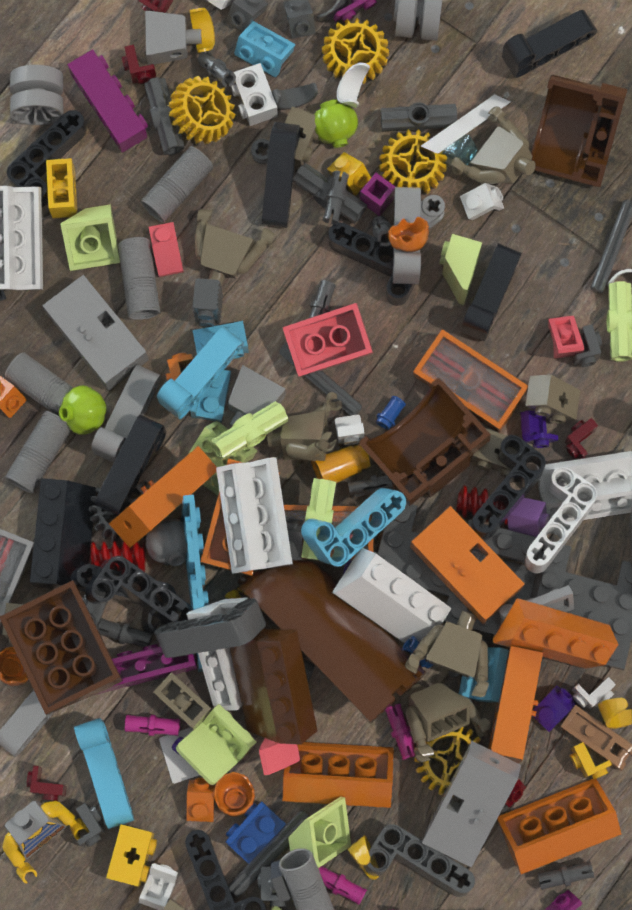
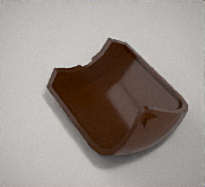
(333, 635)

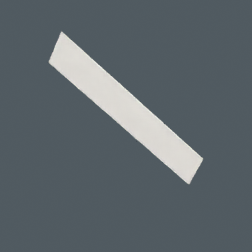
(464, 124)

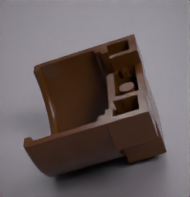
(577, 121)
(428, 444)

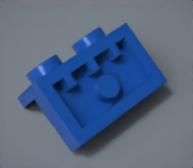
(254, 832)

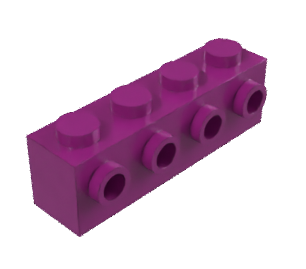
(107, 100)
(149, 666)

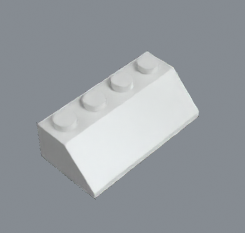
(390, 597)

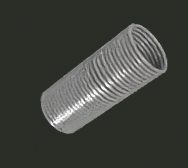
(181, 181)
(139, 274)
(37, 382)
(38, 452)
(304, 881)

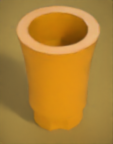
(341, 464)

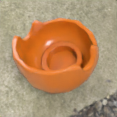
(409, 236)
(11, 669)
(234, 794)

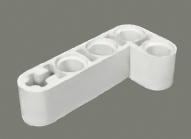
(557, 525)

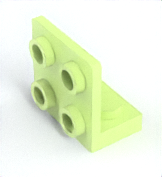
(203, 441)

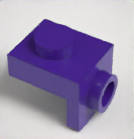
(535, 430)
(554, 707)

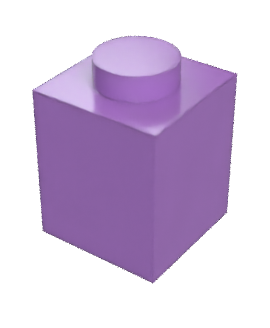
(529, 517)

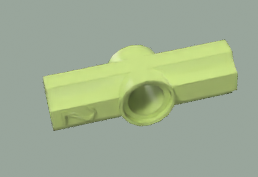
(620, 321)
(249, 430)
(319, 508)

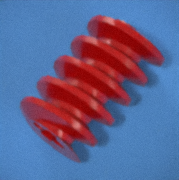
(473, 502)
(135, 554)

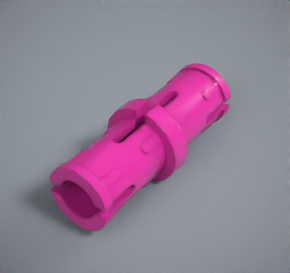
(152, 725)
(401, 731)
(342, 886)

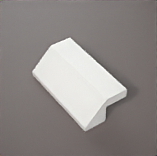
(21, 238)
(607, 473)
(254, 515)
(218, 663)

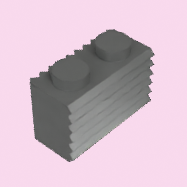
(207, 302)

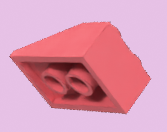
(328, 340)

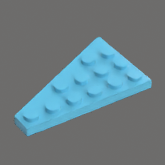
(195, 572)

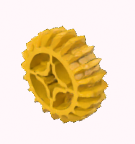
(338, 42)
(188, 113)
(403, 160)
(443, 782)

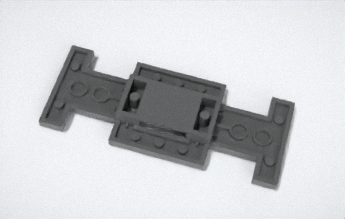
(592, 598)

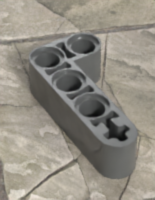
(213, 631)
(421, 866)

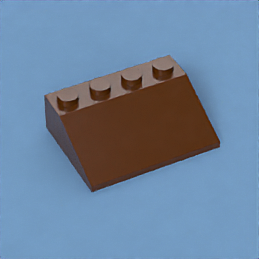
(60, 648)
(274, 687)

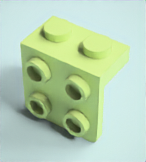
(216, 745)

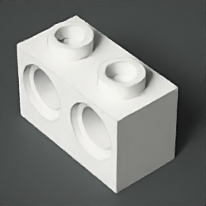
(258, 93)

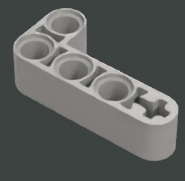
(408, 207)
(131, 403)
(23, 725)

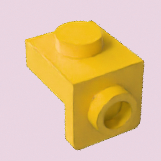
(354, 168)
(583, 760)

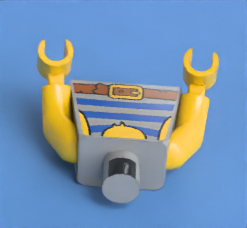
(33, 829)

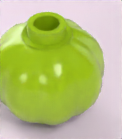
(335, 123)
(83, 410)

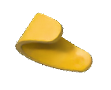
(202, 20)
(614, 713)
(361, 855)

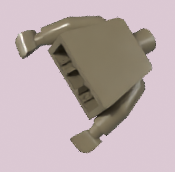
(502, 155)
(226, 251)
(306, 434)
(456, 650)
(437, 712)

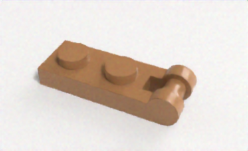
(596, 736)

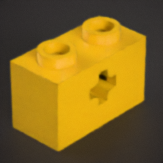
(61, 188)
(120, 866)

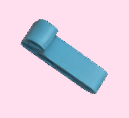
(200, 374)
(384, 507)
(104, 772)

